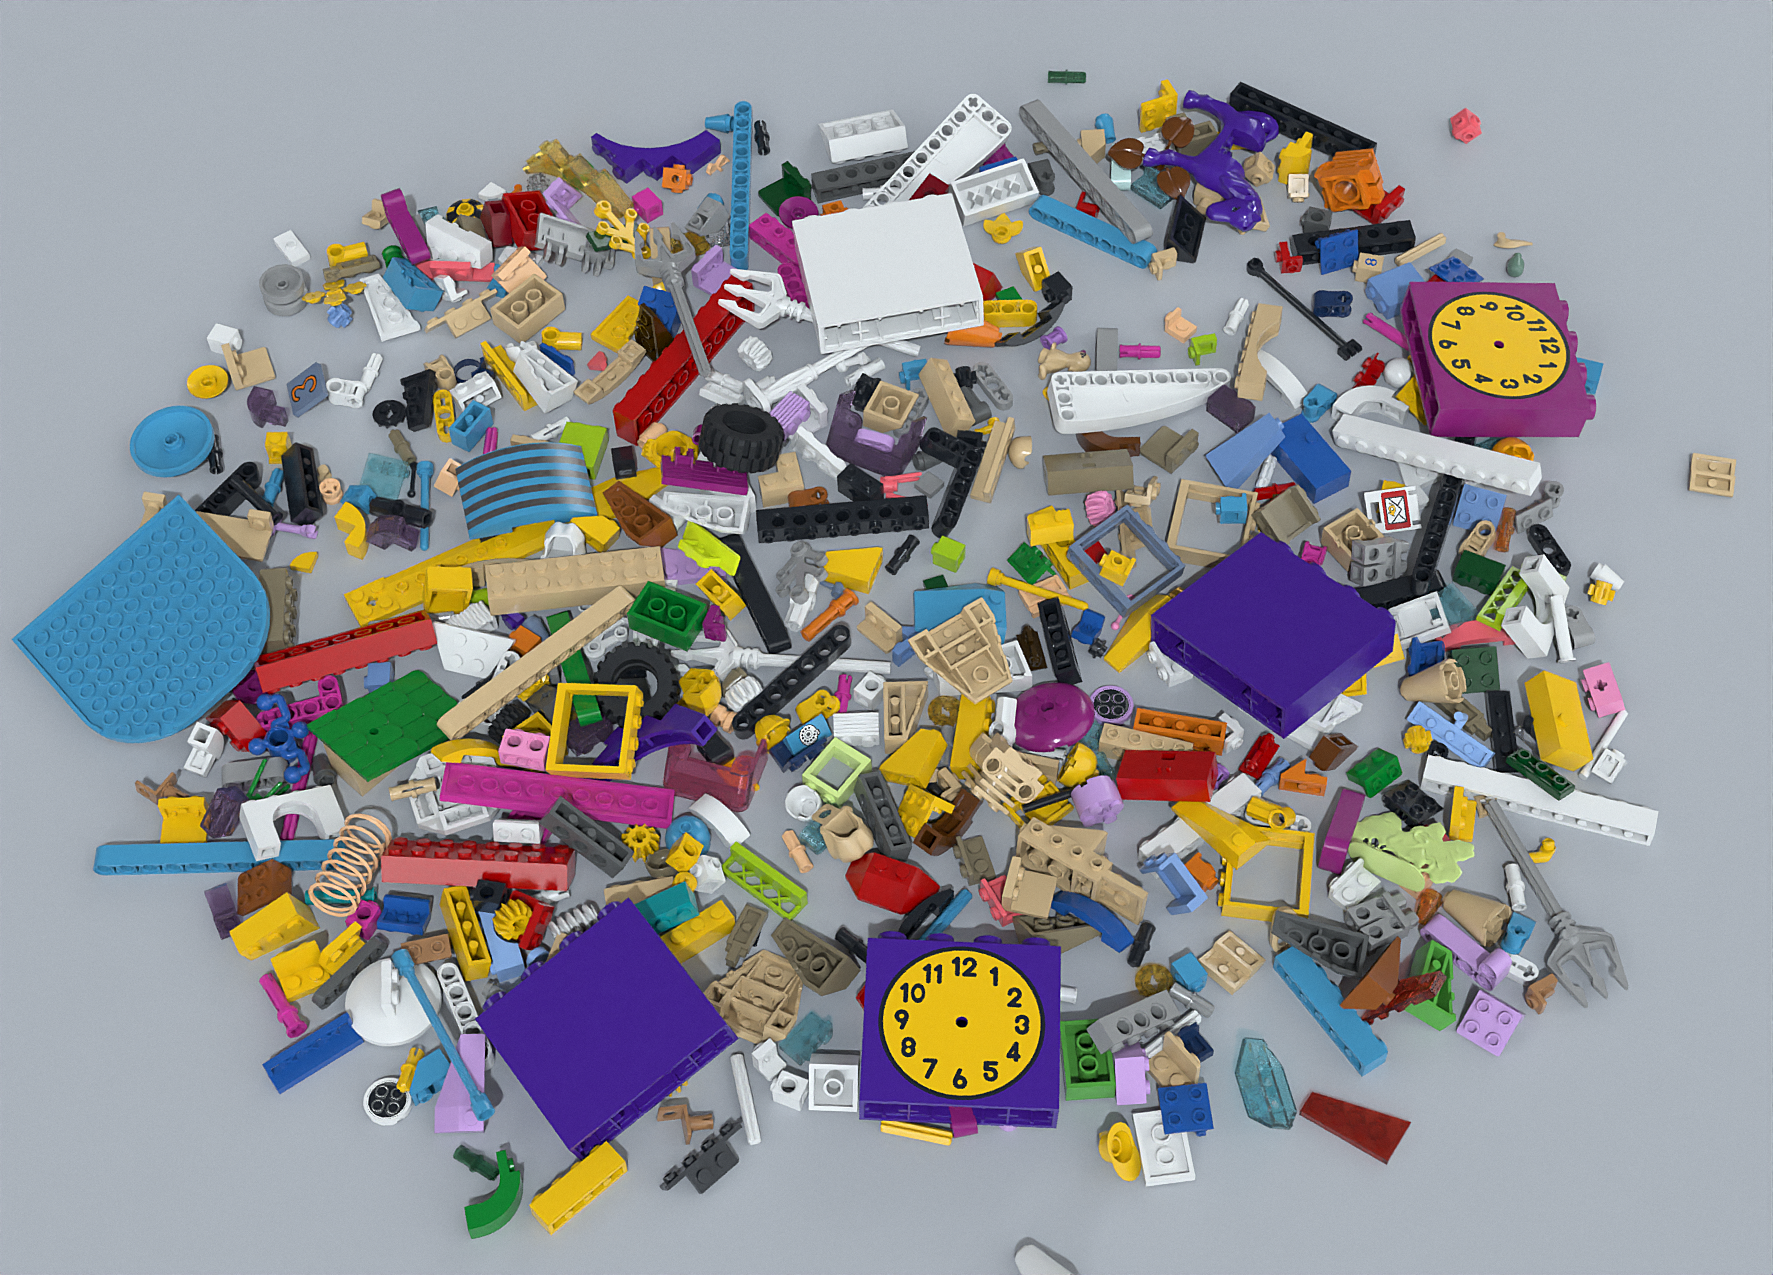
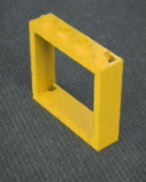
(560, 730)
(1278, 838)

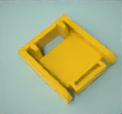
(1049, 814)

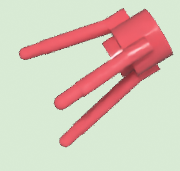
(891, 483)

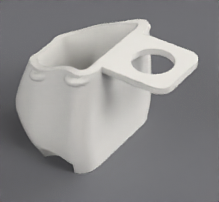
(563, 541)

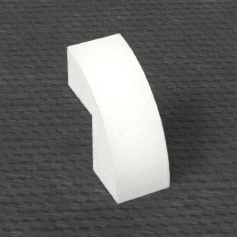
(721, 819)

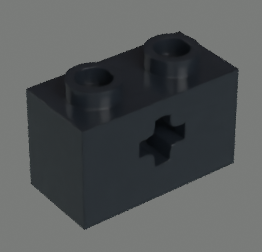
(859, 485)

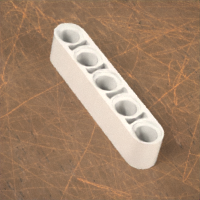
(462, 1006)

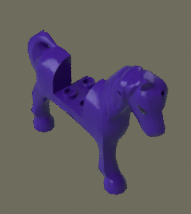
(1216, 167)

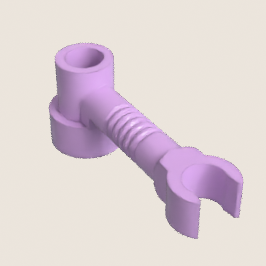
(305, 530)

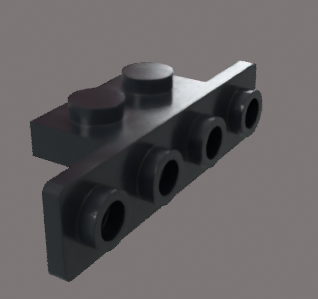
(708, 1164)

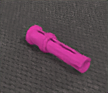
(286, 1013)

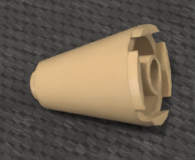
(1436, 684)
(1477, 915)

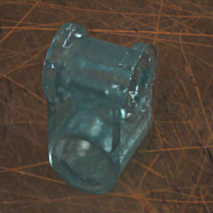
(812, 837)

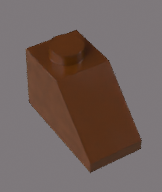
(1332, 751)

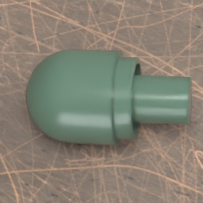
(1516, 265)

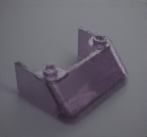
(842, 443)

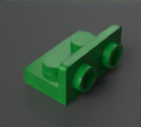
(1029, 563)

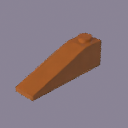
(638, 517)
(1378, 982)

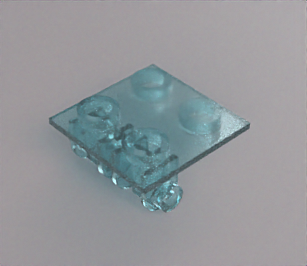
(384, 475)
(1456, 607)

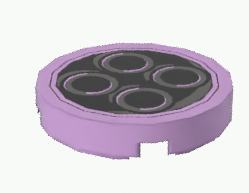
(1112, 705)

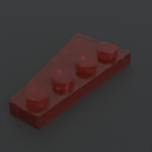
(1408, 991)
(1361, 1127)

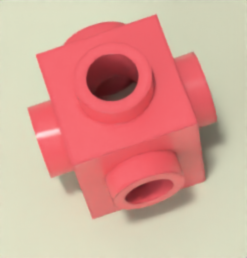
(1465, 125)

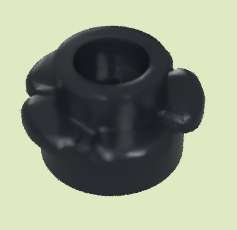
(1098, 648)

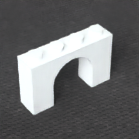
(1533, 633)
(315, 804)

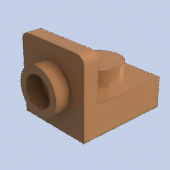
(1539, 992)

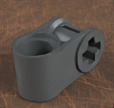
(1042, 176)

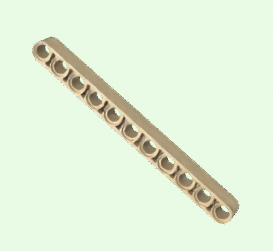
(535, 664)

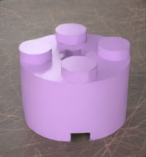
(1097, 801)

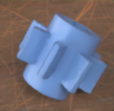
(339, 315)

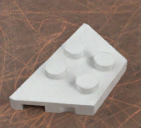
(470, 650)
(1334, 713)

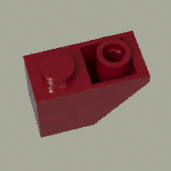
(497, 223)

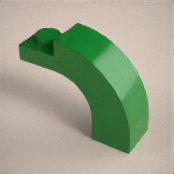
(501, 1207)

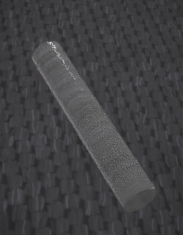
(1529, 741)

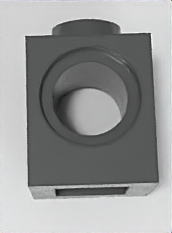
(1316, 220)

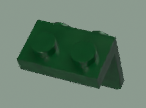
(790, 185)

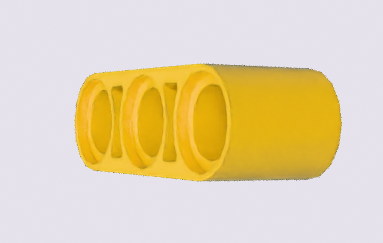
(1010, 312)

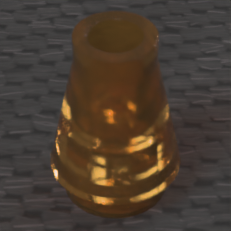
(1428, 904)

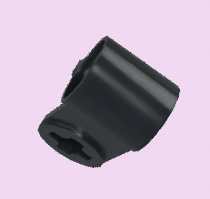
(716, 751)

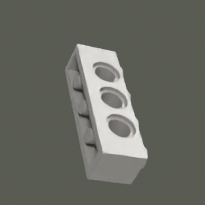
(1133, 1022)

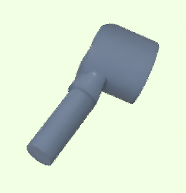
(837, 588)

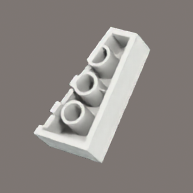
(1017, 665)

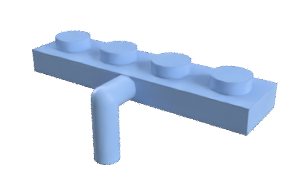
(1451, 734)

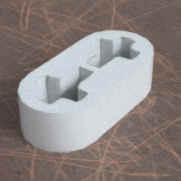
(1519, 967)

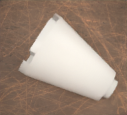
(1035, 1262)

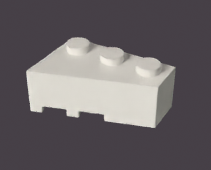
(544, 379)

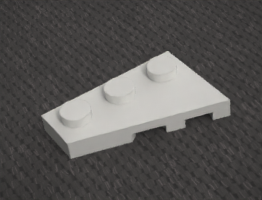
(815, 451)

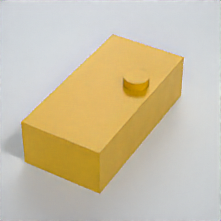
(1558, 721)

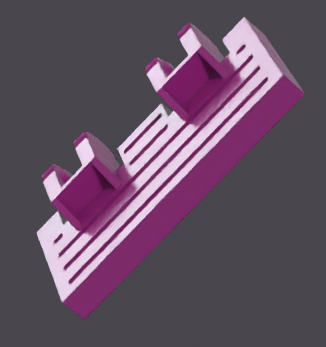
(701, 474)

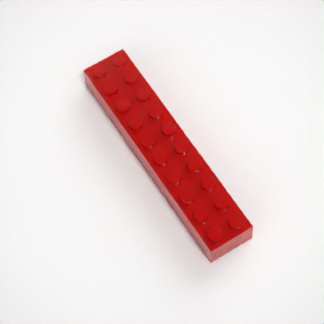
(676, 368)

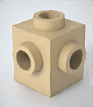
(1258, 169)

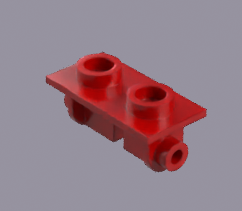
(1371, 367)
(1260, 756)

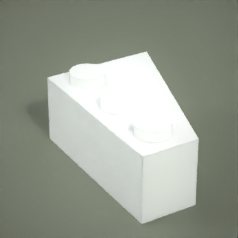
(452, 243)

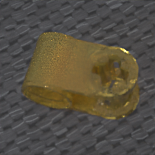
(699, 243)

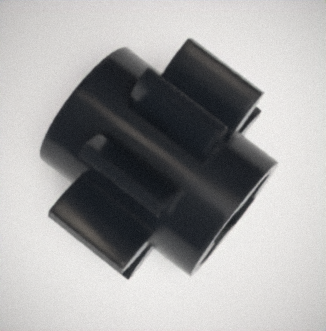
(965, 376)

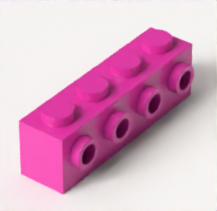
(774, 239)

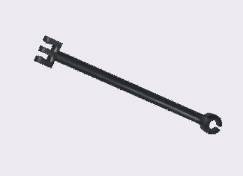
(1345, 349)

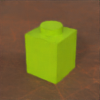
(948, 554)

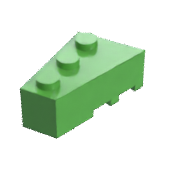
(1437, 1010)

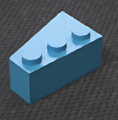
(412, 286)

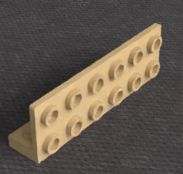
(243, 536)

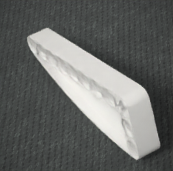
(957, 154)
(1127, 397)

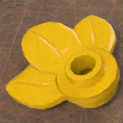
(1002, 228)

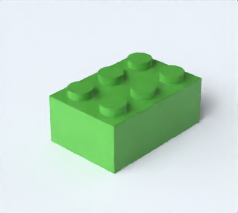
(1084, 1069)

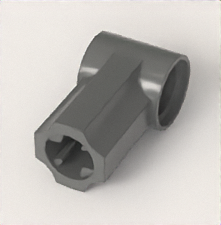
(979, 409)

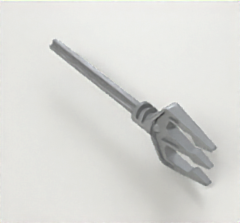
(669, 268)
(1573, 942)

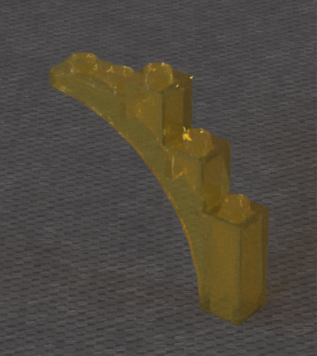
(598, 185)

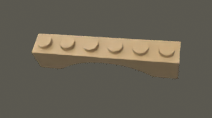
(1253, 376)

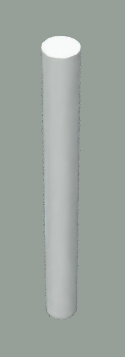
(1603, 744)

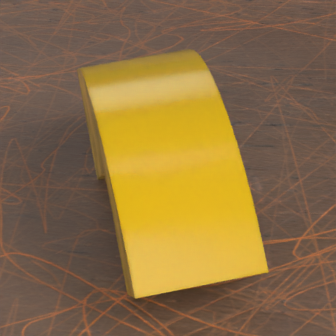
(352, 522)

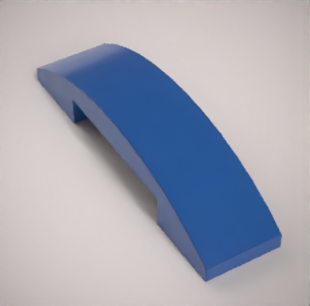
(1113, 931)

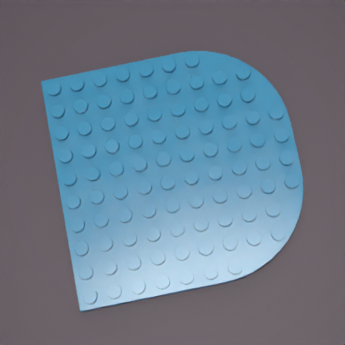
(153, 630)

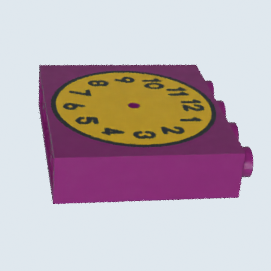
(1495, 360)

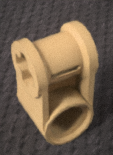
(444, 374)
(1477, 543)

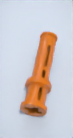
(836, 609)

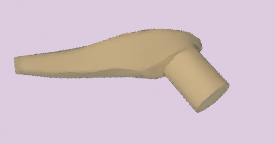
(1503, 242)

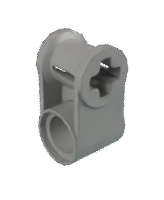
(1579, 629)

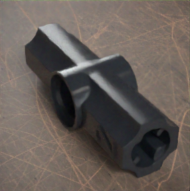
(413, 515)

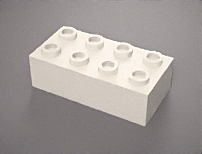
(993, 192)

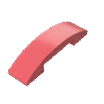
(1474, 633)

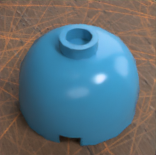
(693, 826)

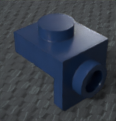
(1194, 1042)

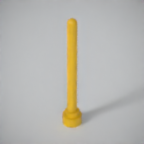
(997, 578)

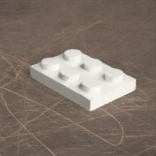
(1162, 1156)

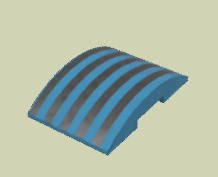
(524, 487)

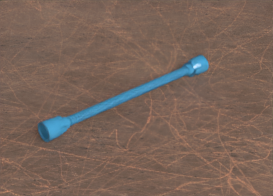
(480, 1103)

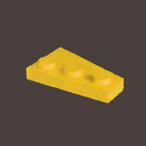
(618, 325)

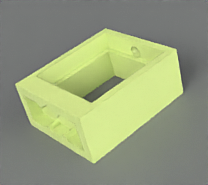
(846, 755)

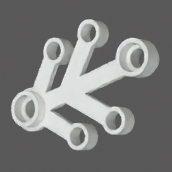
(601, 644)

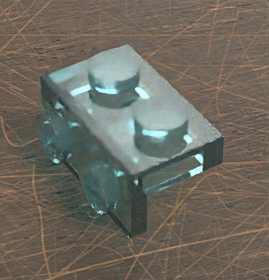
(1147, 188)

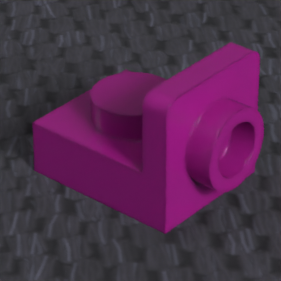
(713, 625)

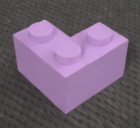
(1129, 1072)

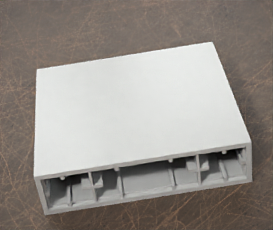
(887, 273)

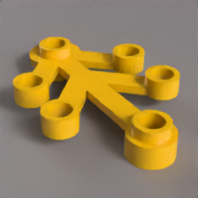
(603, 211)

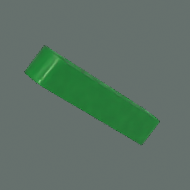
(575, 672)

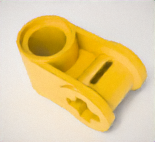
(817, 705)

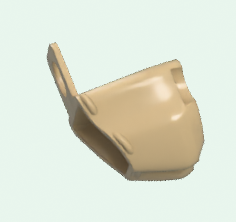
(844, 833)

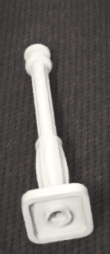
(776, 391)

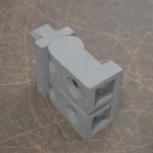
(1377, 560)
(1381, 920)

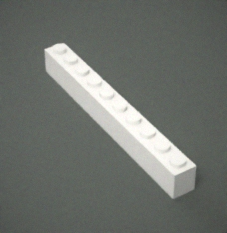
(1437, 454)
(1526, 798)

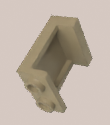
(1286, 515)

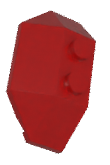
(889, 883)

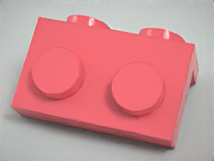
(992, 893)

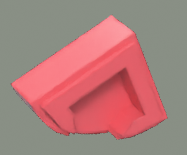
(598, 362)

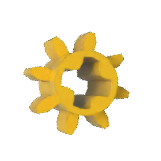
(1601, 592)
(1417, 739)

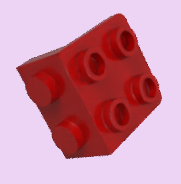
(1379, 212)
(537, 923)

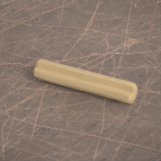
(1421, 249)

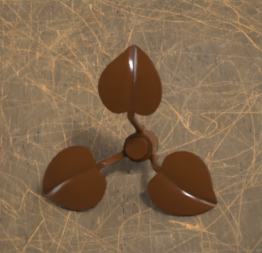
(1171, 181)

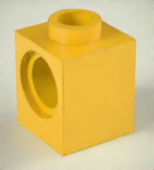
(684, 853)

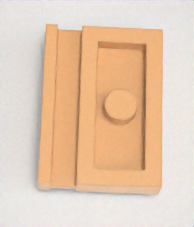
(1030, 600)

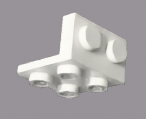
(818, 410)

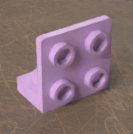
(1490, 1022)

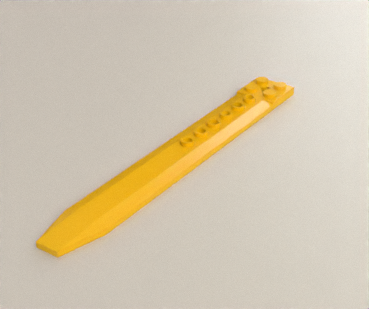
(405, 588)

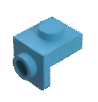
(910, 371)

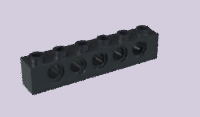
(1372, 239)

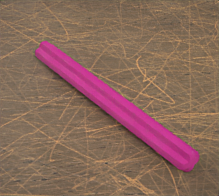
(291, 820)

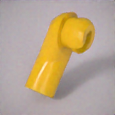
(1545, 852)

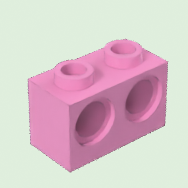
(524, 753)

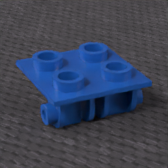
(1338, 251)
(1455, 271)
(1185, 1109)

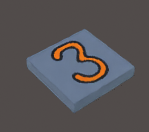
(307, 389)

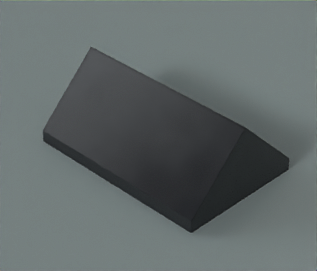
(1185, 231)

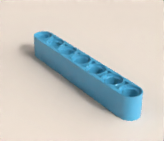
(1091, 231)

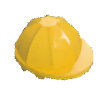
(772, 729)

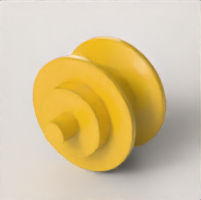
(688, 878)

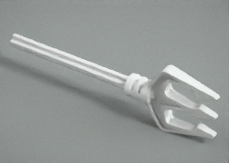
(777, 304)
(730, 656)

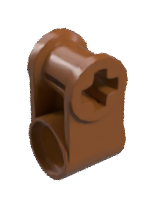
(808, 497)

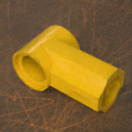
(337, 253)
(561, 340)
(1269, 813)

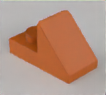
(1297, 781)

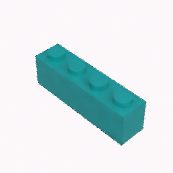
(669, 907)

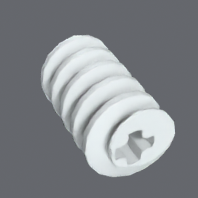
(580, 921)

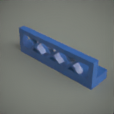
(313, 1054)

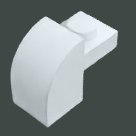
(207, 747)

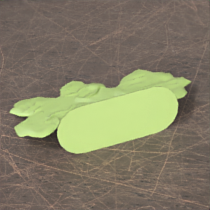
(1418, 846)

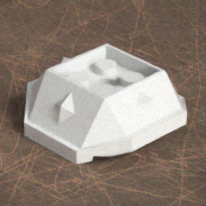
(446, 816)

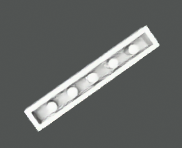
(1182, 838)

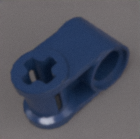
(1330, 303)

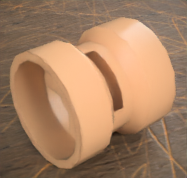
(723, 718)

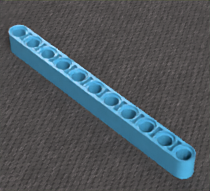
(741, 185)
(208, 857)

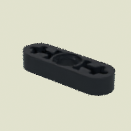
(1548, 542)

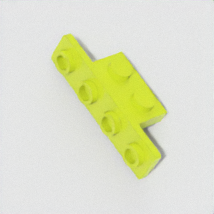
(707, 549)

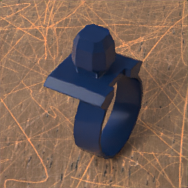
(481, 368)

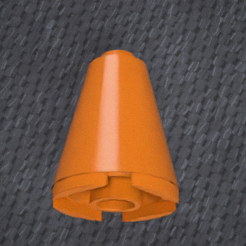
(976, 336)

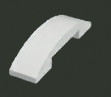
(1283, 380)

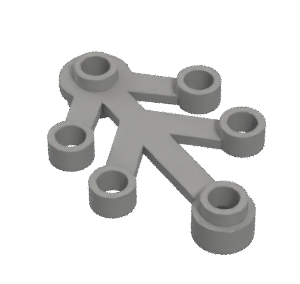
(799, 553)

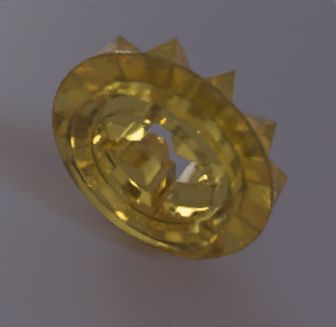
(949, 704)
(1160, 975)

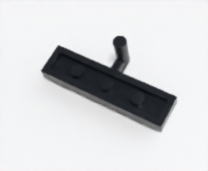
(1502, 727)

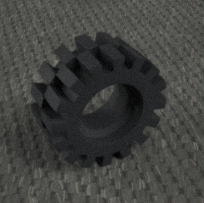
(506, 719)

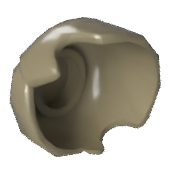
(658, 867)

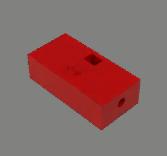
(1167, 775)

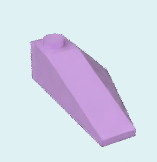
(453, 1106)

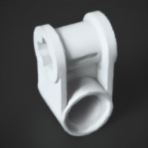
(345, 392)

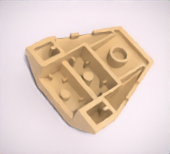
(966, 652)
(759, 998)

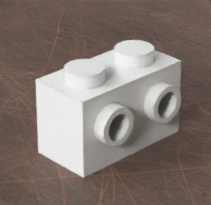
(479, 388)

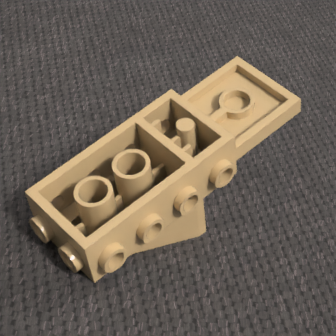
(1080, 857)

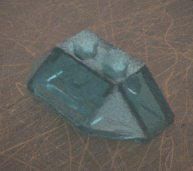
(1264, 1086)

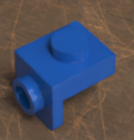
(1089, 627)

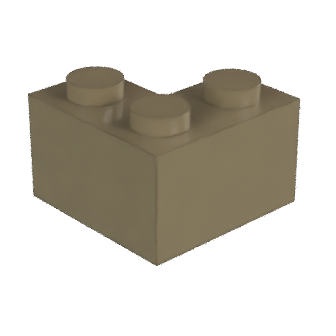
(1203, 135)

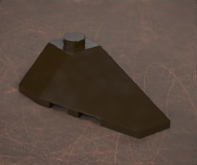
(651, 333)

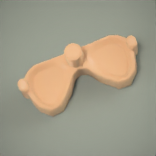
(722, 160)

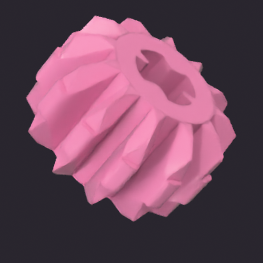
(1099, 507)

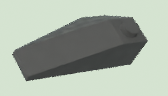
(1327, 944)

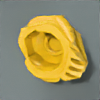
(654, 449)

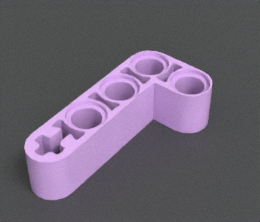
(1467, 954)

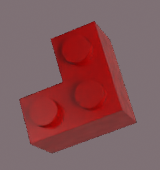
(237, 723)

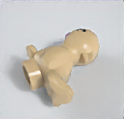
(1057, 360)

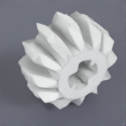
(755, 353)
(742, 693)

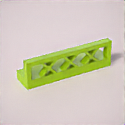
(1510, 600)
(769, 876)

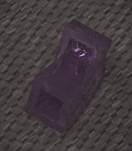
(263, 408)
(391, 529)

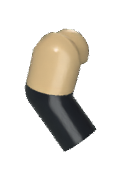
(933, 787)

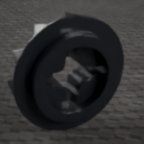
(383, 409)

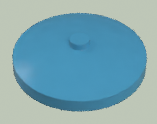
(172, 441)

